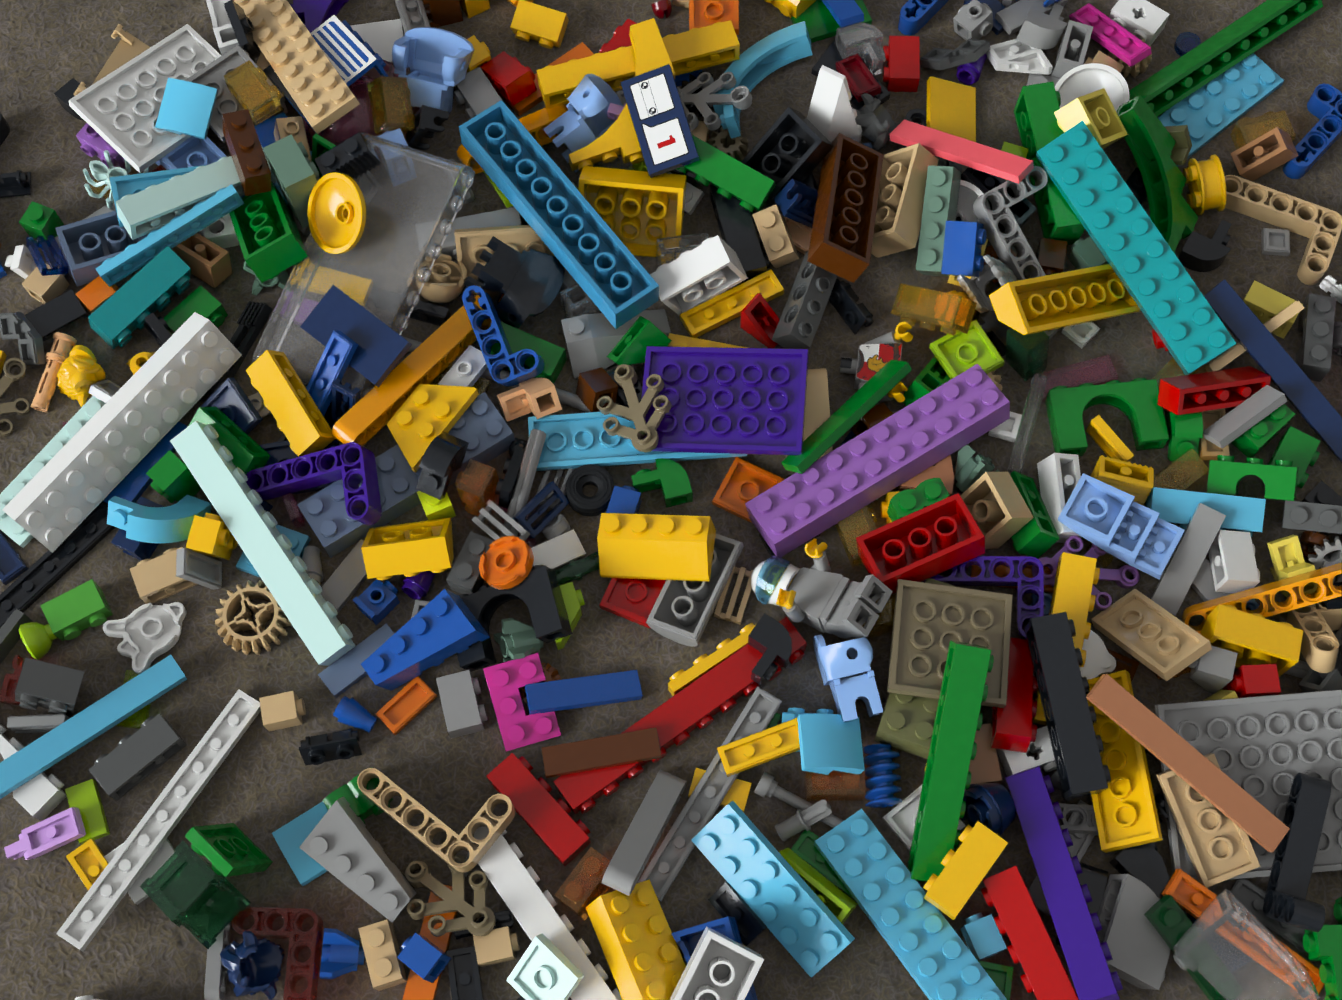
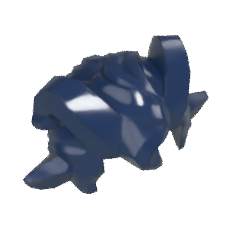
(253, 965)

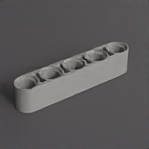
(644, 832)

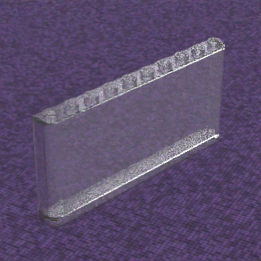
(408, 216)

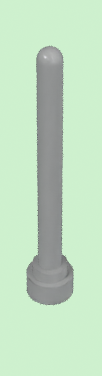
(769, 787)

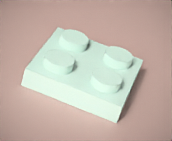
(544, 972)

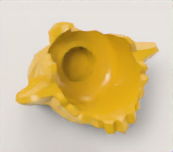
(79, 373)

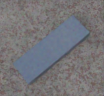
(348, 668)

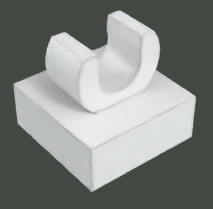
(21, 261)

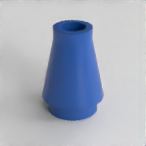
(354, 714)

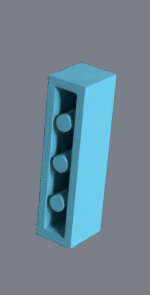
(1178, 506)

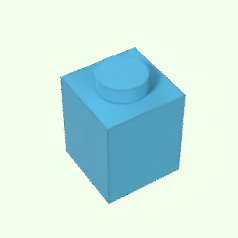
(983, 936)

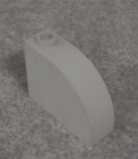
(1134, 943)

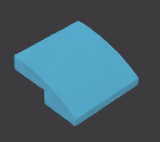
(186, 108)
(830, 744)
(293, 835)

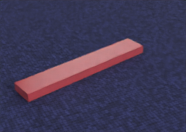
(963, 151)

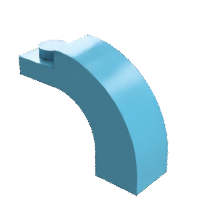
(156, 523)

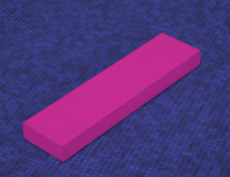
(1112, 35)

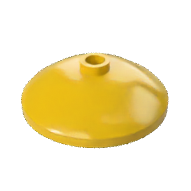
(336, 213)

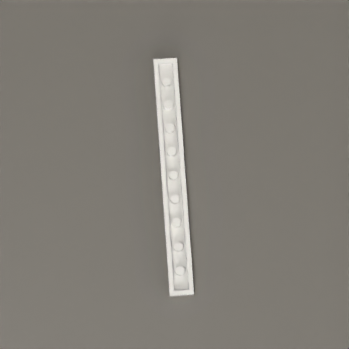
(159, 821)

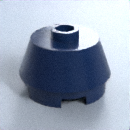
(990, 806)

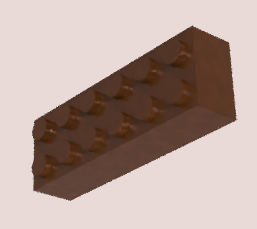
(846, 209)

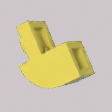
(1289, 561)

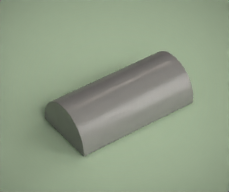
(687, 605)

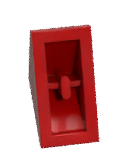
(760, 320)

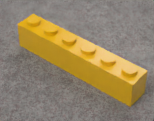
(1072, 595)

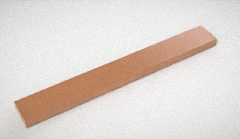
(1187, 763)

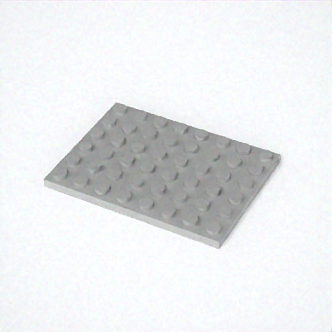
(1262, 749)

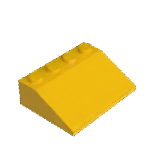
(636, 205)

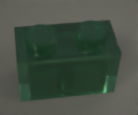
(1027, 352)

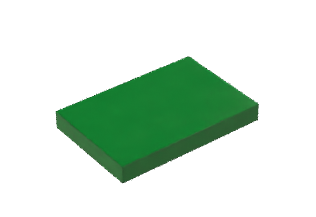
(821, 22)

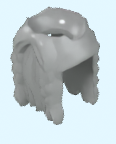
(976, 286)

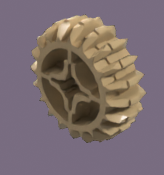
(243, 619)

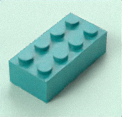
(139, 297)

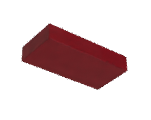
(858, 77)

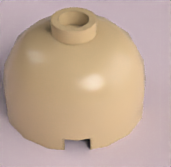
(445, 280)

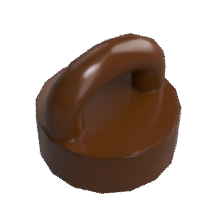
(1309, 539)

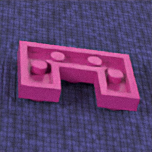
(504, 685)

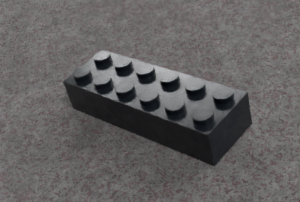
(1066, 706)

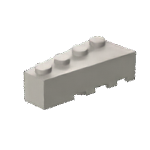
(358, 861)

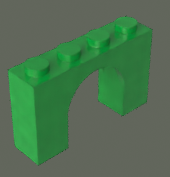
(1134, 398)

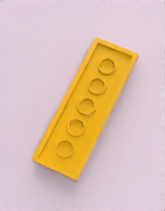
(1127, 808)

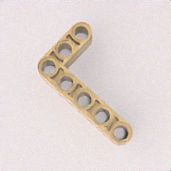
(1289, 218)
(1318, 641)
(433, 825)

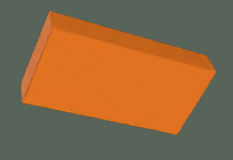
(406, 705)

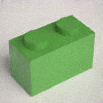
(77, 610)

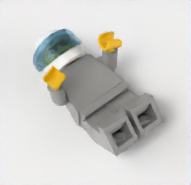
(819, 596)

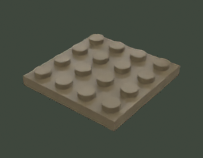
(931, 617)

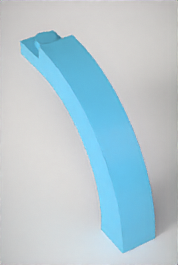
(760, 61)

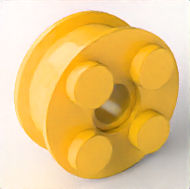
(1205, 184)

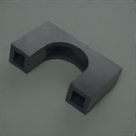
(545, 604)

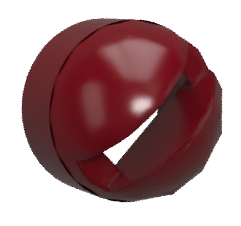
(661, 8)

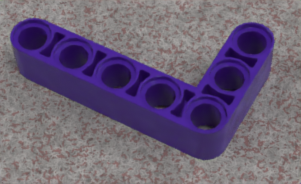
(321, 473)
(1014, 578)

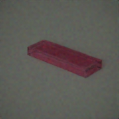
(1095, 371)

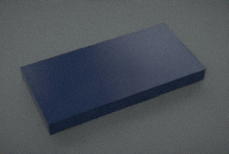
(378, 346)

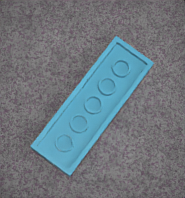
(1223, 101)
(772, 889)

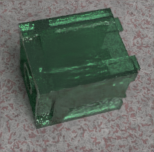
(195, 895)

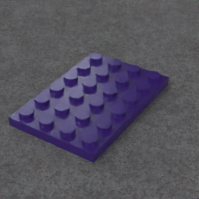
(730, 399)

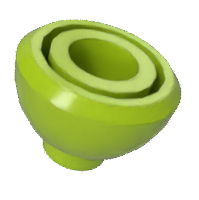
(36, 638)

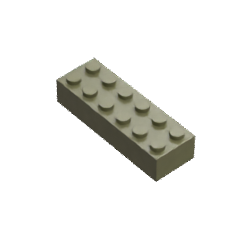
(909, 719)

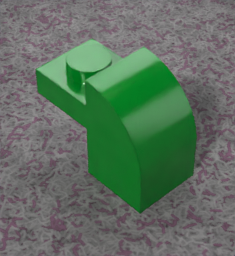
(1184, 433)
(667, 476)

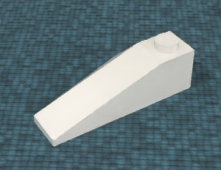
(831, 106)

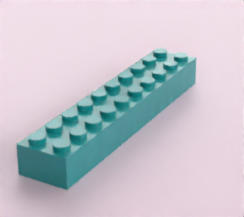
(1135, 248)

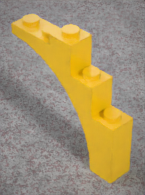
(621, 135)

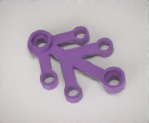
(1116, 575)

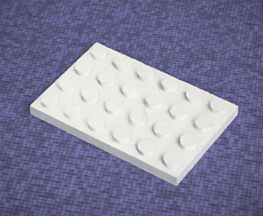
(128, 100)

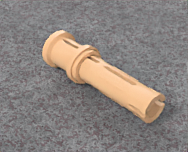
(58, 354)

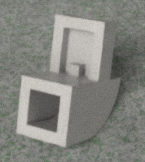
(1041, 29)

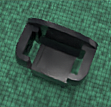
(526, 279)

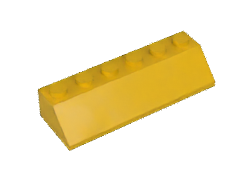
(1062, 300)

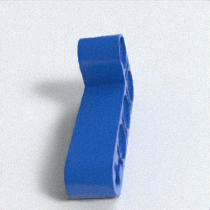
(923, 12)
(1327, 106)
(496, 334)

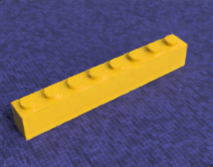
(687, 51)

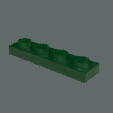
(1172, 925)

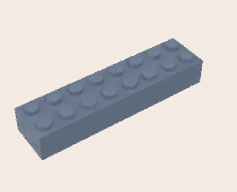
(326, 510)

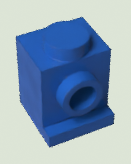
(377, 609)

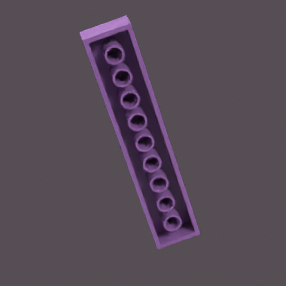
(878, 460)

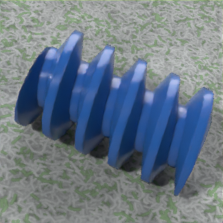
(881, 776)

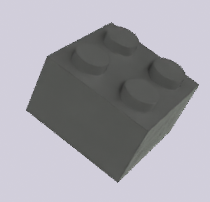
(48, 686)

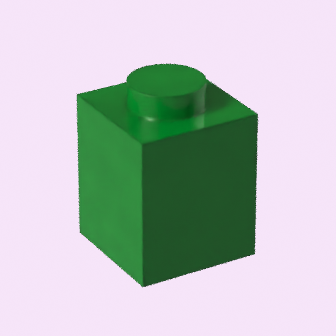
(40, 221)

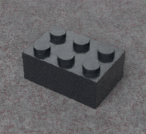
(788, 150)

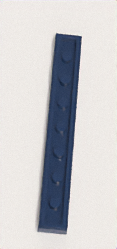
(1277, 364)

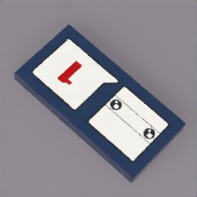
(660, 121)

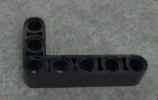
(1296, 856)

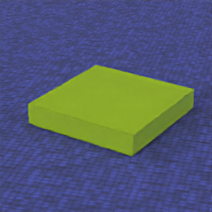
(966, 350)

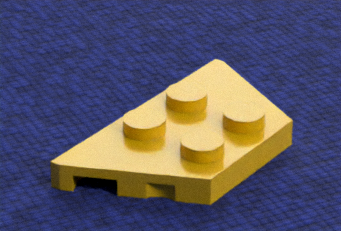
(426, 415)

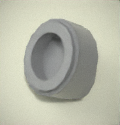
(557, 526)

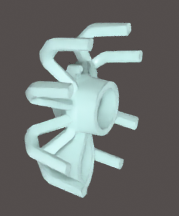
(102, 174)

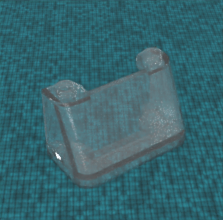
(1241, 955)

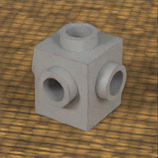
(973, 20)

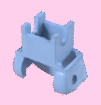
(436, 64)
(585, 115)
(848, 675)

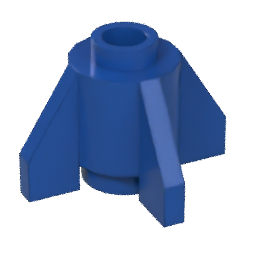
(339, 954)

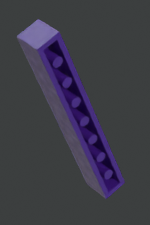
(1061, 886)

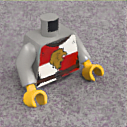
(874, 356)

